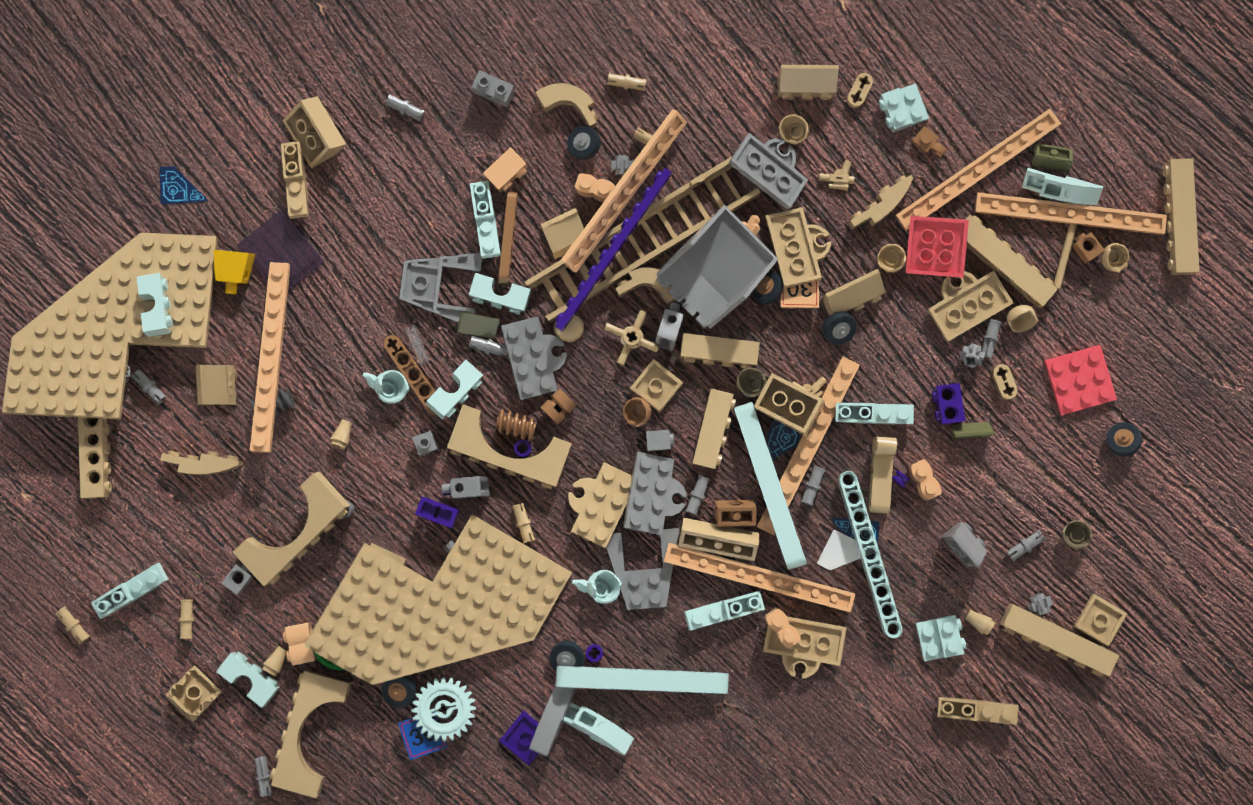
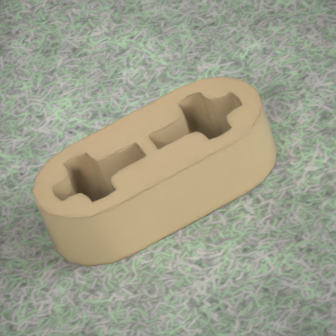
(863, 92)
(1009, 380)

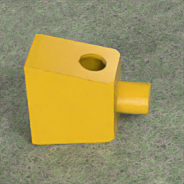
(232, 268)

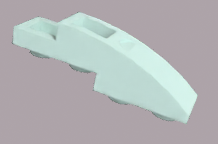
(1062, 189)
(485, 219)
(874, 413)
(130, 591)
(724, 610)
(598, 728)

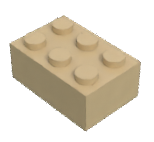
(789, 404)

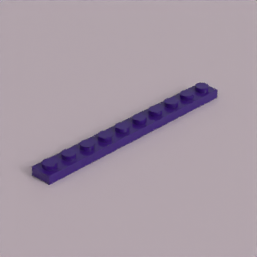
(617, 242)

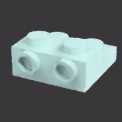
(903, 107)
(940, 638)

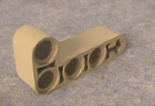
(881, 474)

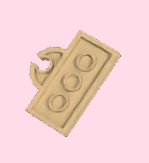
(797, 246)
(968, 304)
(601, 504)
(818, 645)

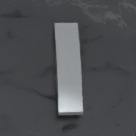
(552, 720)

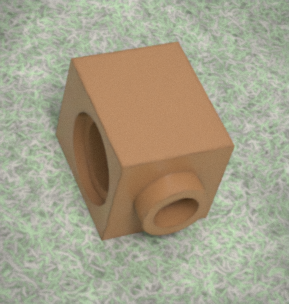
(1095, 247)

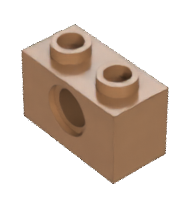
(735, 513)

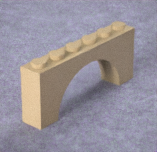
(469, 440)
(324, 508)
(292, 770)

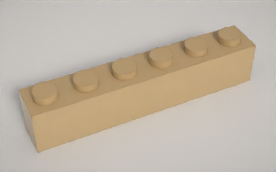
(1181, 217)
(1008, 264)
(1059, 640)

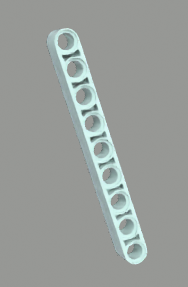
(770, 486)
(868, 565)
(642, 679)

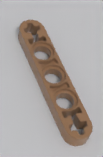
(508, 236)
(407, 368)

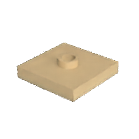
(656, 385)
(1100, 620)

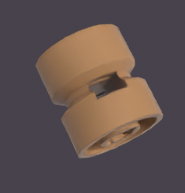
(562, 401)

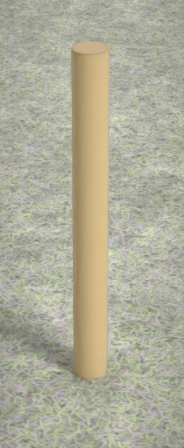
(1065, 255)

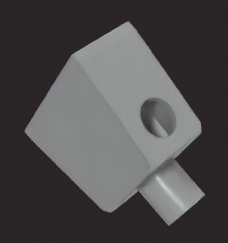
(669, 327)
(472, 487)

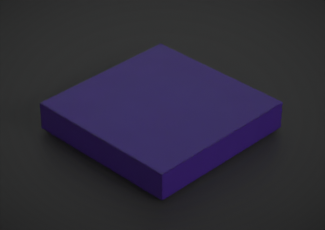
(519, 737)

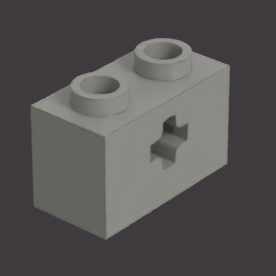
(493, 89)

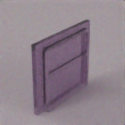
(281, 242)

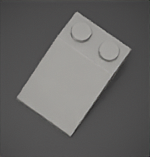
(965, 545)

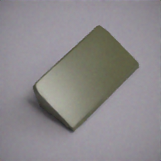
(1052, 157)
(478, 325)
(971, 430)

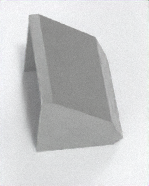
(716, 268)

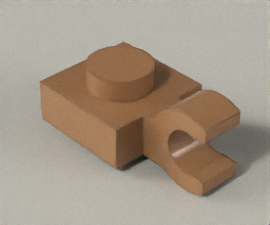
(927, 140)

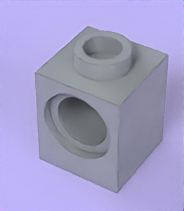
(659, 440)
(425, 443)
(231, 583)

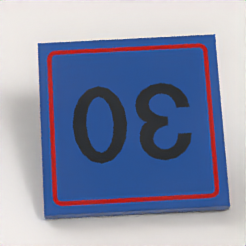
(417, 743)

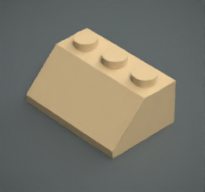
(807, 81)
(315, 131)
(855, 294)

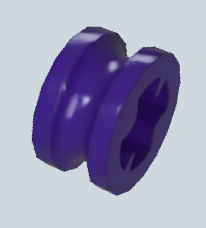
(527, 452)
(900, 479)
(599, 656)

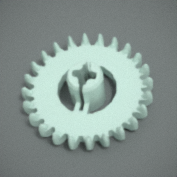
(425, 715)

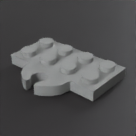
(770, 168)
(532, 357)
(652, 494)

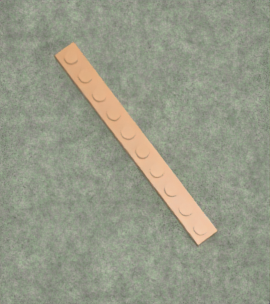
(980, 168)
(624, 191)
(1070, 213)
(270, 357)
(809, 444)
(759, 577)

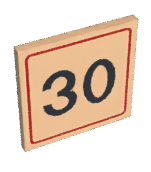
(801, 296)

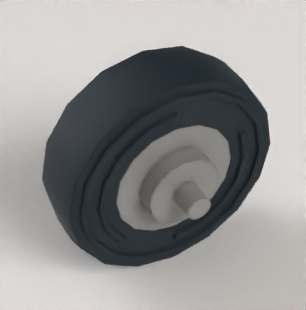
(583, 143)
(839, 328)
(566, 654)

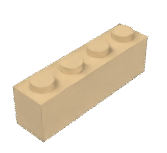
(719, 350)
(713, 428)
(719, 539)

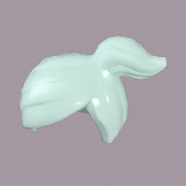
(389, 385)
(601, 586)

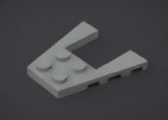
(422, 282)
(643, 587)

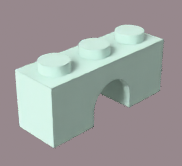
(515, 300)
(157, 320)
(467, 378)
(262, 687)

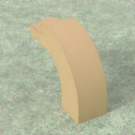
(567, 94)
(643, 277)

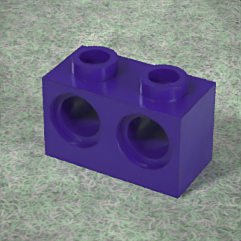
(954, 404)
(437, 512)

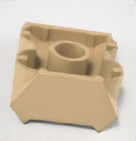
(562, 232)
(216, 384)
(193, 693)

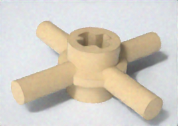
(638, 335)

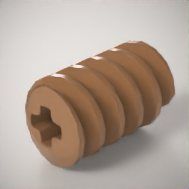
(516, 425)

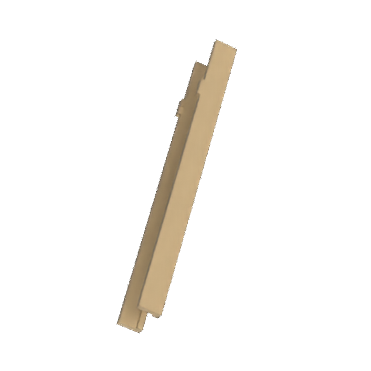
(656, 208)

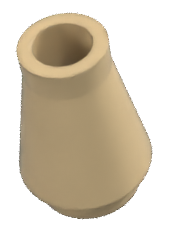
(341, 436)
(980, 622)
(275, 661)

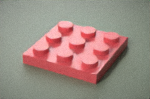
(937, 246)
(1080, 380)

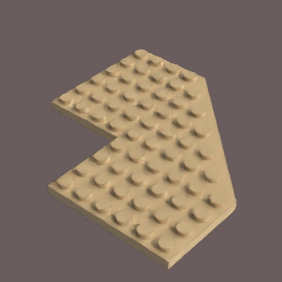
(78, 348)
(400, 623)

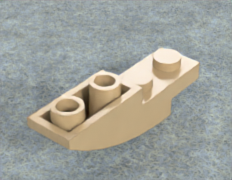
(295, 180)
(887, 199)
(208, 464)
(977, 710)

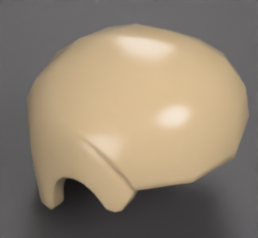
(793, 129)
(1115, 257)
(891, 258)
(1022, 318)
(572, 332)

